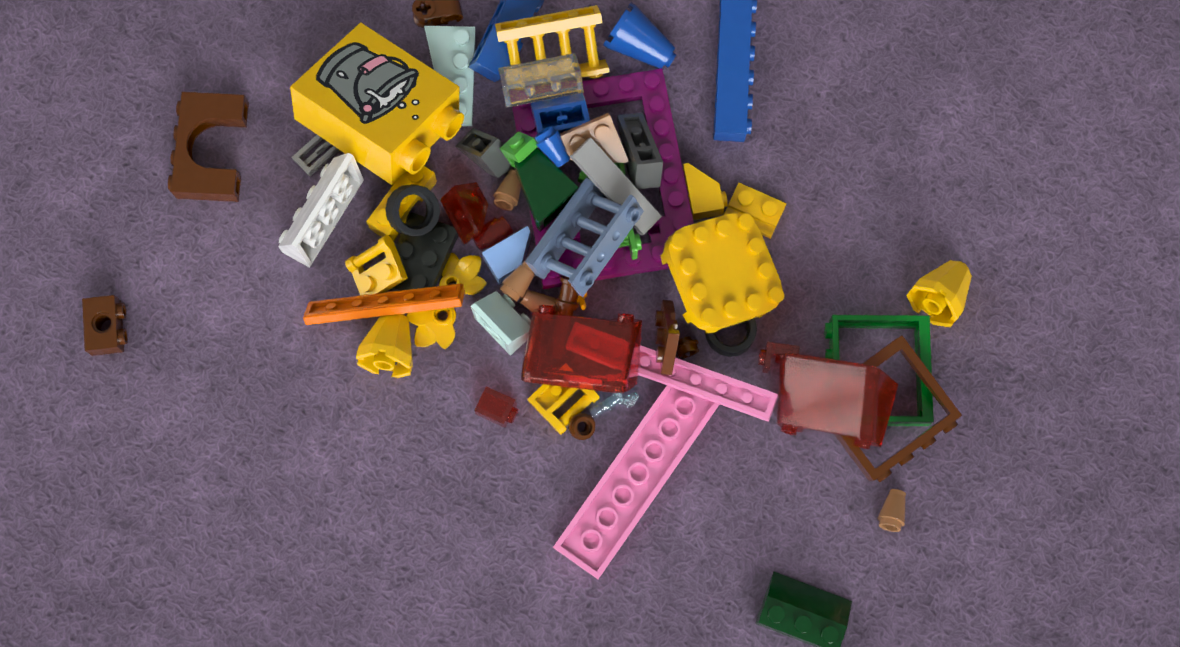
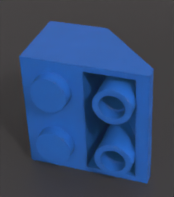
(560, 112)

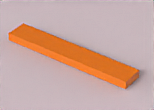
(384, 304)

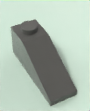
(642, 153)

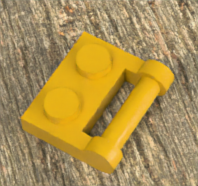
(382, 275)
(550, 398)

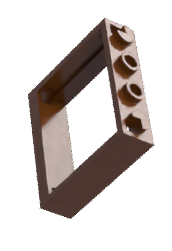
(926, 438)

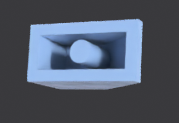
(507, 254)

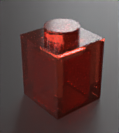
(496, 407)

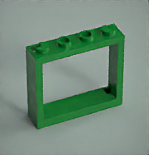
(921, 328)

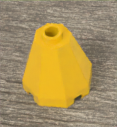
(942, 293)
(385, 344)

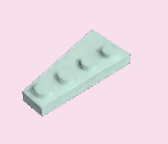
(451, 54)

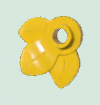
(464, 272)
(432, 329)

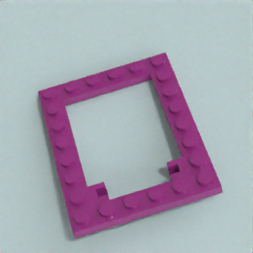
(652, 90)

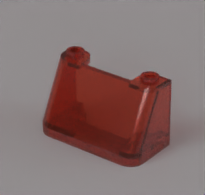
(582, 351)
(834, 398)

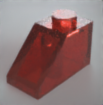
(466, 209)

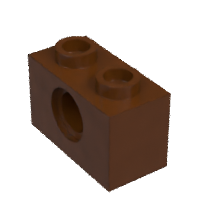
(97, 311)

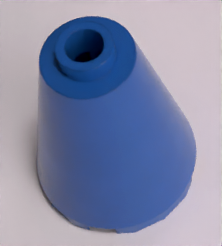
(640, 39)

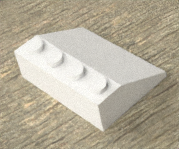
(322, 209)

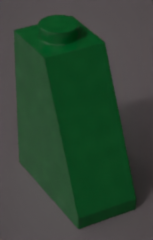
(544, 187)

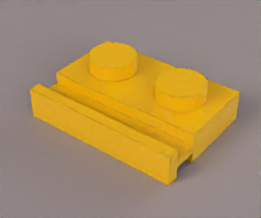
(762, 207)

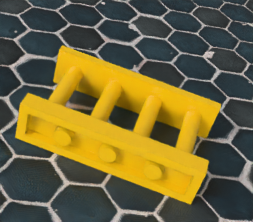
(561, 24)

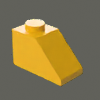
(703, 193)

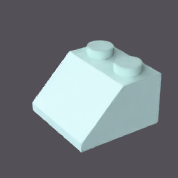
(502, 321)

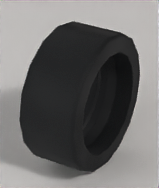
(432, 210)
(734, 350)

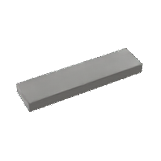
(613, 182)

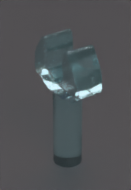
(610, 402)

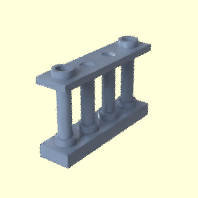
(567, 225)

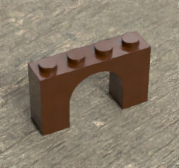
(197, 114)

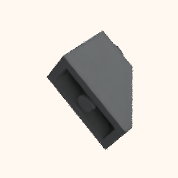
(484, 152)

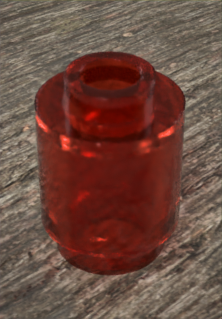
(493, 232)

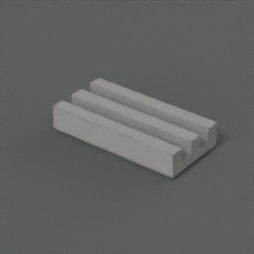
(320, 162)

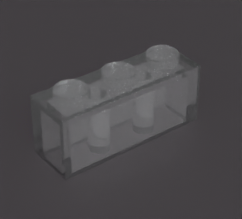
(541, 80)

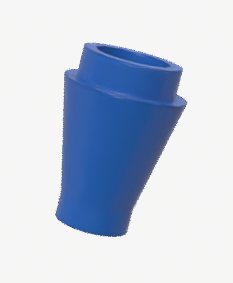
(552, 146)

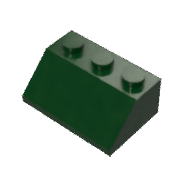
(804, 612)

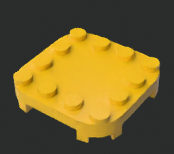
(723, 271)

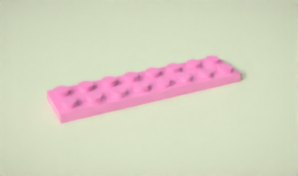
(634, 479)

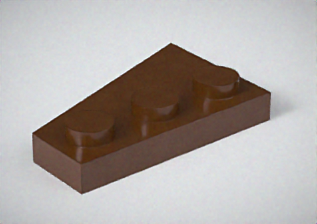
(666, 336)

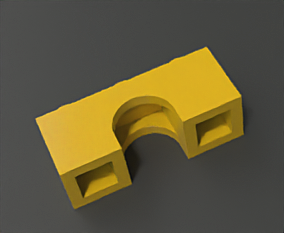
(378, 221)

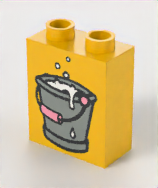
(377, 104)

